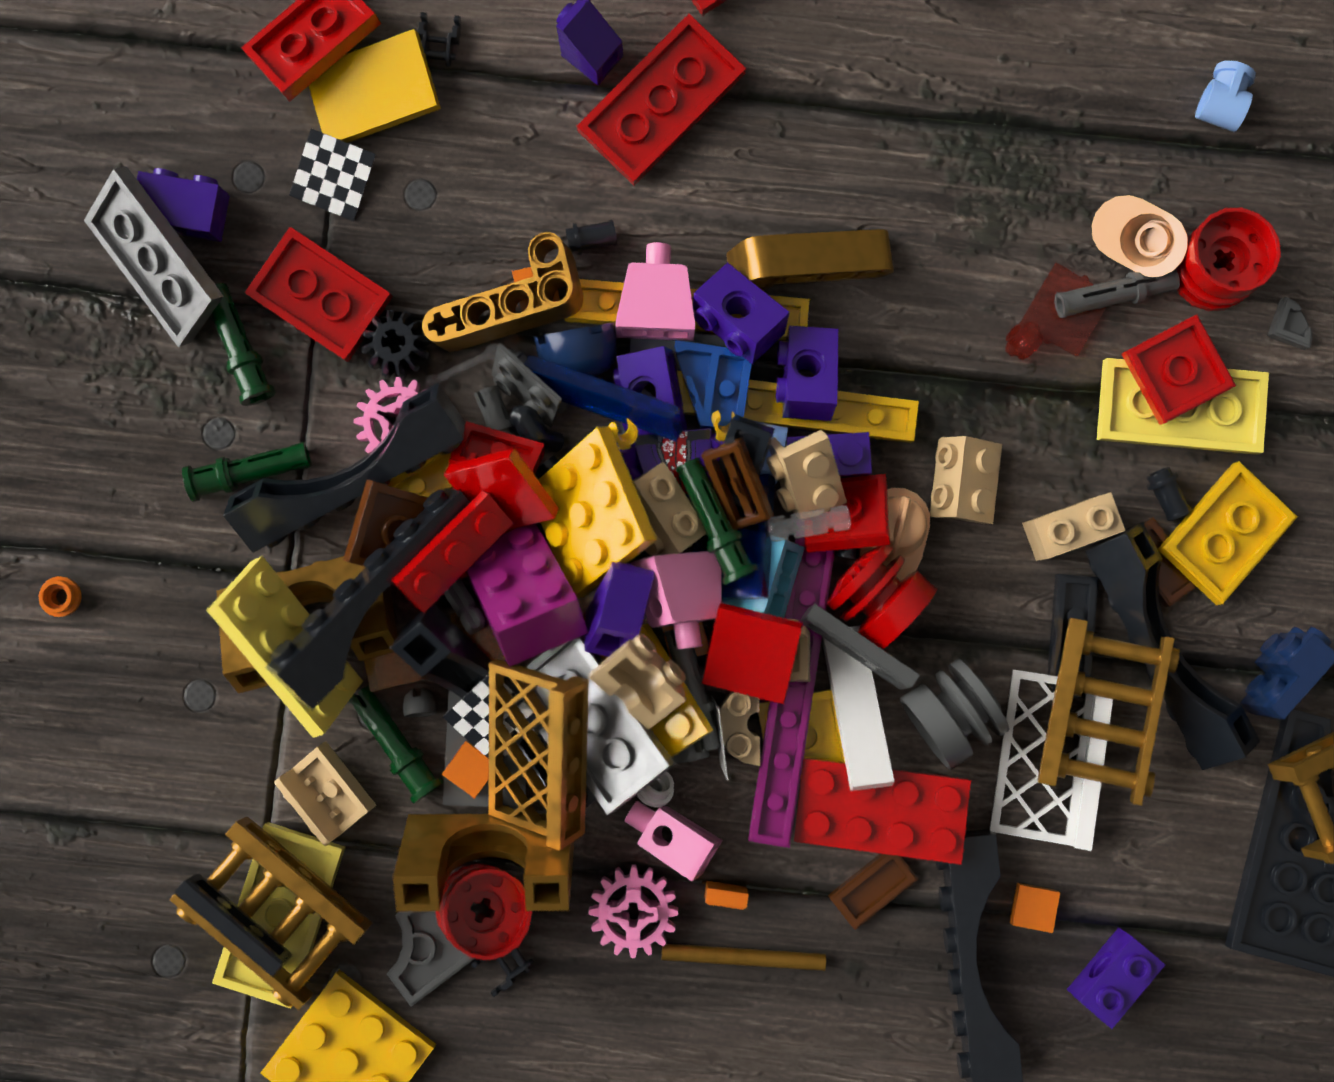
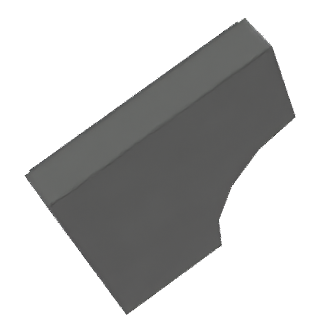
(425, 956)

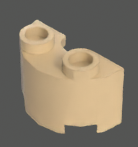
(641, 680)
(737, 738)

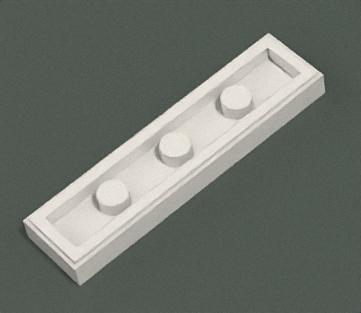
(858, 720)

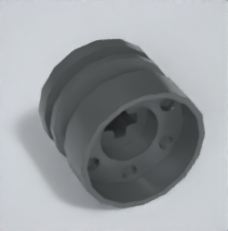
(954, 714)

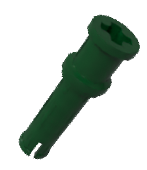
(242, 361)
(228, 473)
(723, 539)
(405, 760)

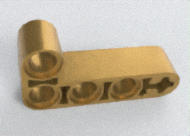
(813, 257)
(503, 301)

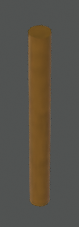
(744, 957)

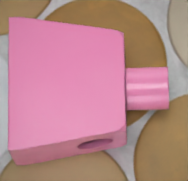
(656, 299)
(683, 593)
(690, 846)

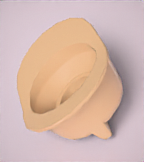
(1140, 235)
(908, 529)

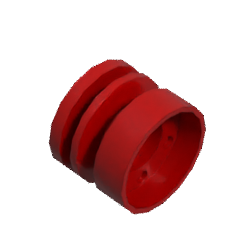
(1244, 249)
(881, 595)
(491, 933)

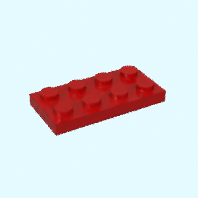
(661, 99)
(912, 818)

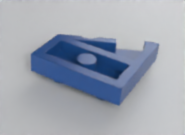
(713, 380)

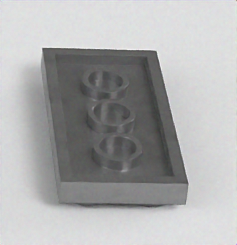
(152, 256)
(620, 750)

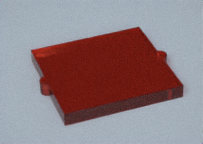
(1067, 332)

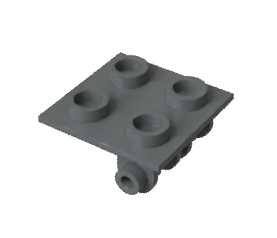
(519, 380)

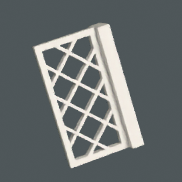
(1083, 793)

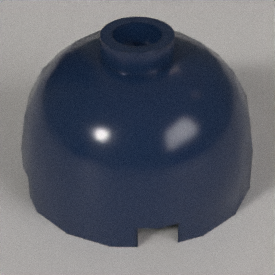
(580, 349)

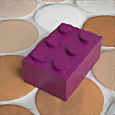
(525, 595)

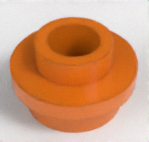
(48, 595)

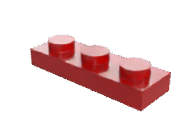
(452, 551)

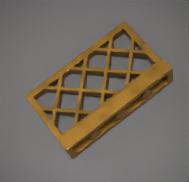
(563, 759)

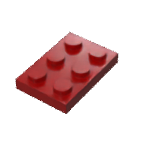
(308, 41)
(318, 294)

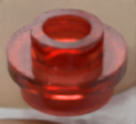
(1023, 340)

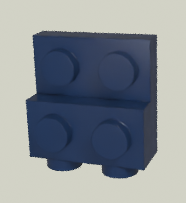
(1292, 668)

